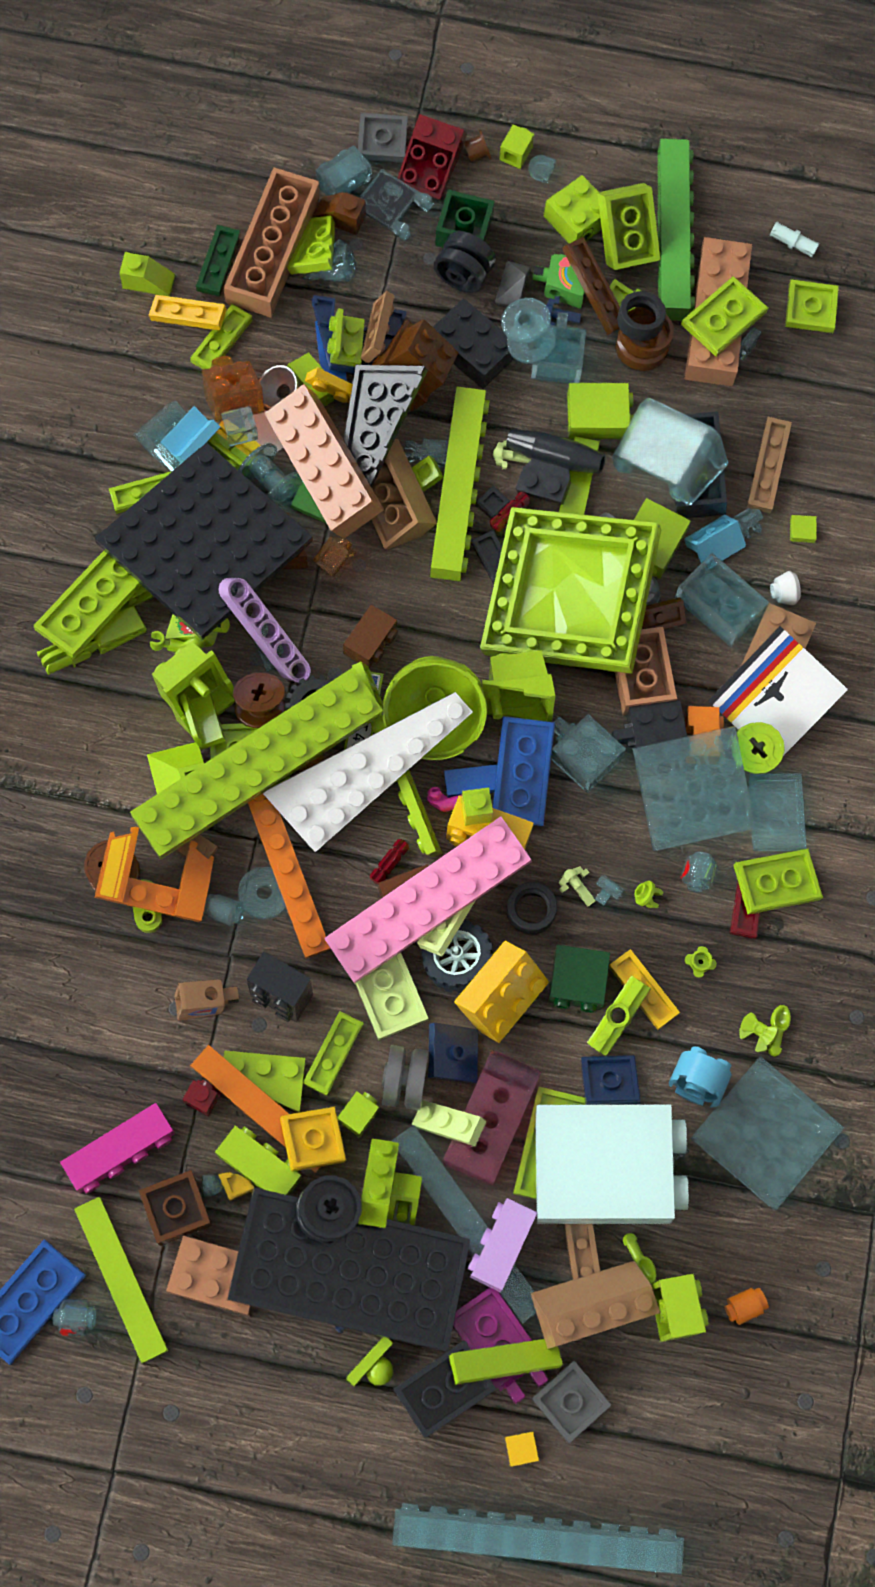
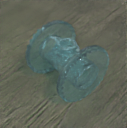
(528, 330)
(260, 466)

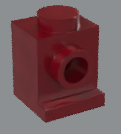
(201, 1097)

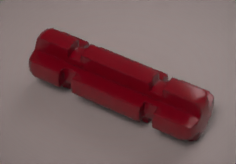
(497, 522)
(389, 861)

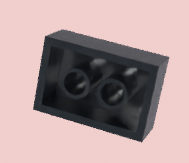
(479, 343)
(279, 987)
(435, 1398)

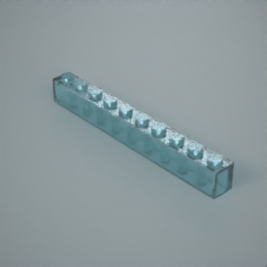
(538, 1540)

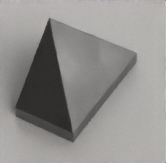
(512, 284)

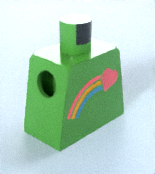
(560, 281)

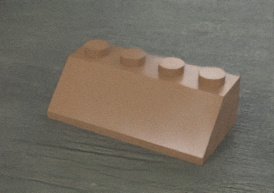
(404, 504)
(594, 1304)

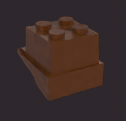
(421, 346)

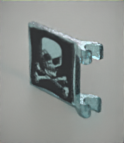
(390, 200)

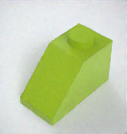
(145, 275)
(404, 1198)

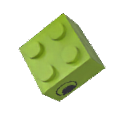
(574, 211)

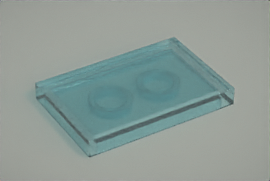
(777, 812)

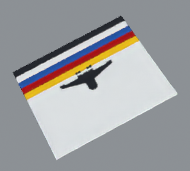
(780, 688)

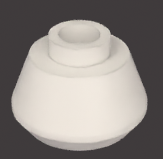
(786, 588)

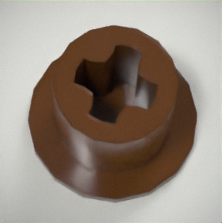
(477, 148)

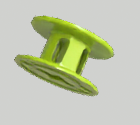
(772, 748)

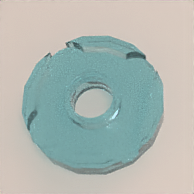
(254, 905)

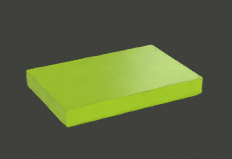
(724, 316)
(778, 881)

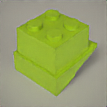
(196, 675)
(519, 687)

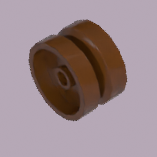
(647, 353)

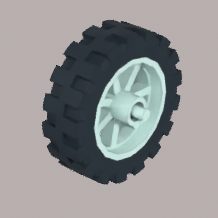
(456, 980)

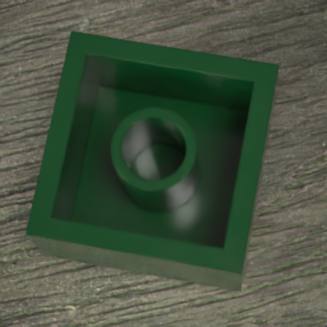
(464, 214)

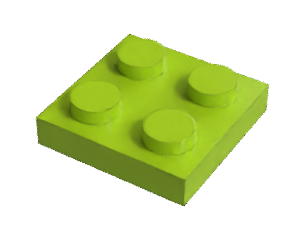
(811, 306)

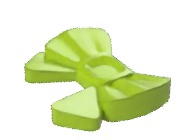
(766, 1034)

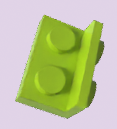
(346, 339)

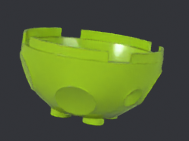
(426, 683)

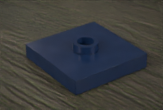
(453, 1053)
(610, 1080)

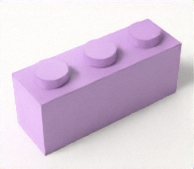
(502, 1244)

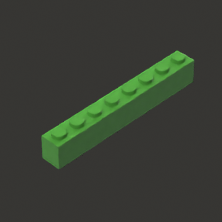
(674, 227)

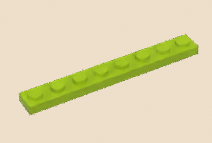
(409, 794)

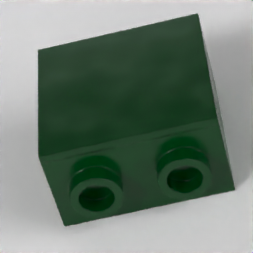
(579, 978)

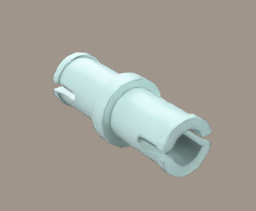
(794, 239)

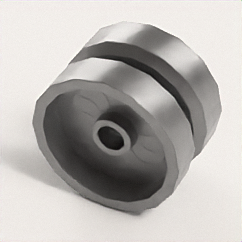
(404, 1077)

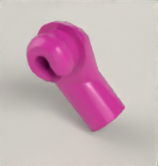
(441, 801)

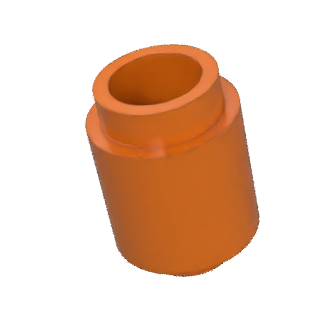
(746, 1305)

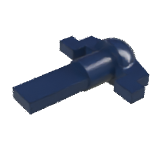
(572, 317)

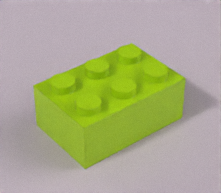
(628, 226)
(679, 1308)

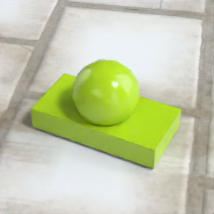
(377, 1368)

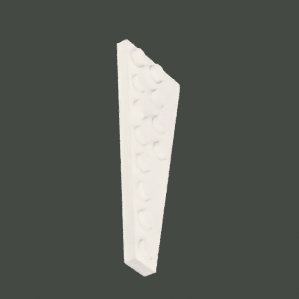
(340, 787)

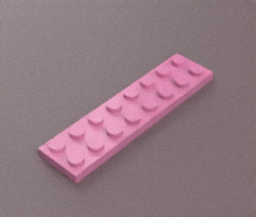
(428, 899)

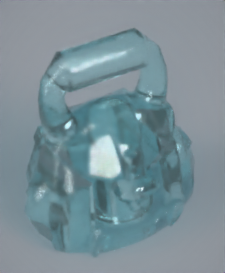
(343, 265)

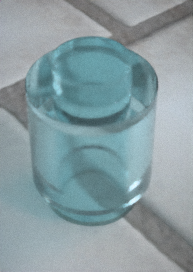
(224, 909)

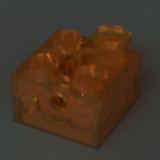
(231, 387)

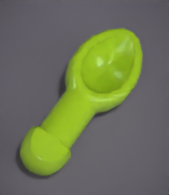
(781, 1019)
(643, 1262)

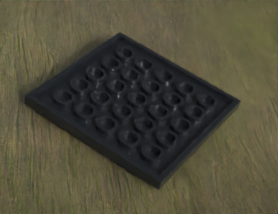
(199, 530)

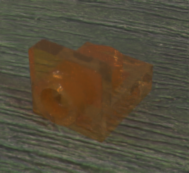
(334, 554)

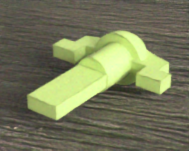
(500, 454)
(571, 876)

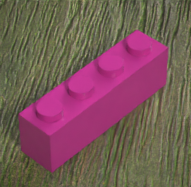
(118, 1148)

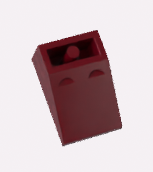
(431, 156)

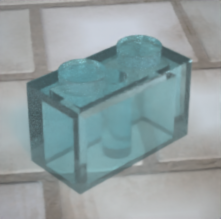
(343, 172)

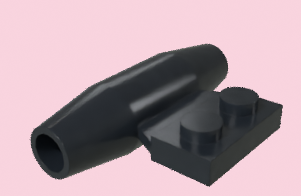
(551, 462)

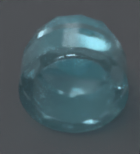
(211, 1185)

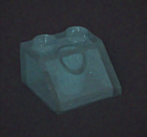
(156, 429)

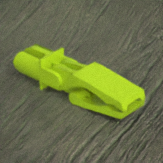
(119, 630)

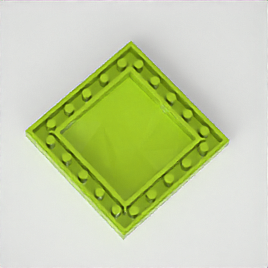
(572, 588)

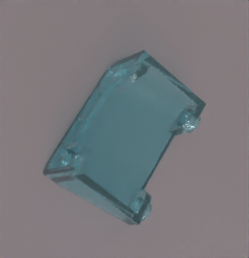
(672, 449)

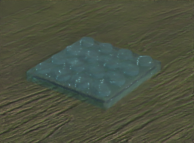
(693, 788)
(767, 1133)

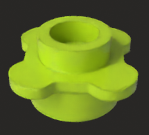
(701, 954)

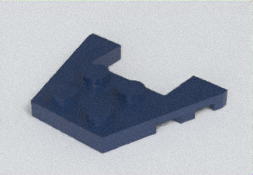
(324, 309)

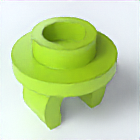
(645, 892)

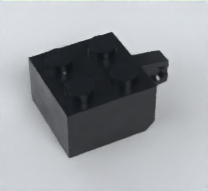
(652, 724)

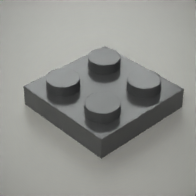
(382, 137)
(571, 1402)

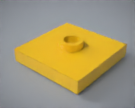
(312, 1139)

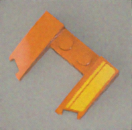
(117, 887)

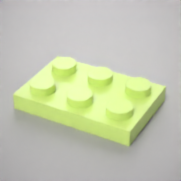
(391, 998)

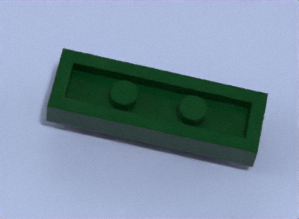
(218, 260)

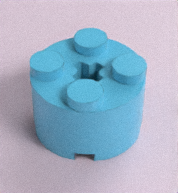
(700, 1077)

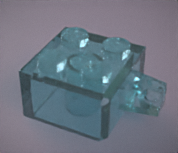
(566, 360)
(585, 751)

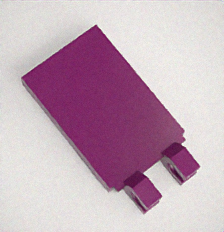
(490, 1323)

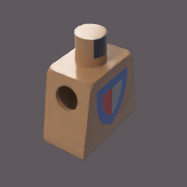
(192, 1000)

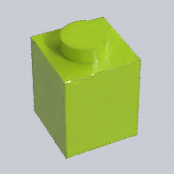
(516, 146)
(477, 806)
(359, 1113)

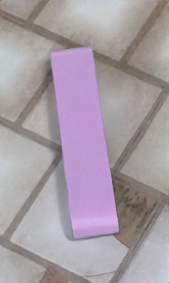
(254, 625)

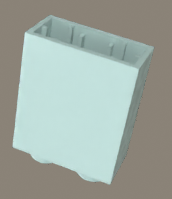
(608, 1164)

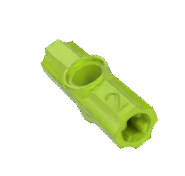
(608, 1030)

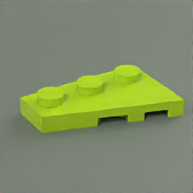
(315, 247)
(275, 1075)

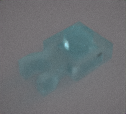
(430, 447)

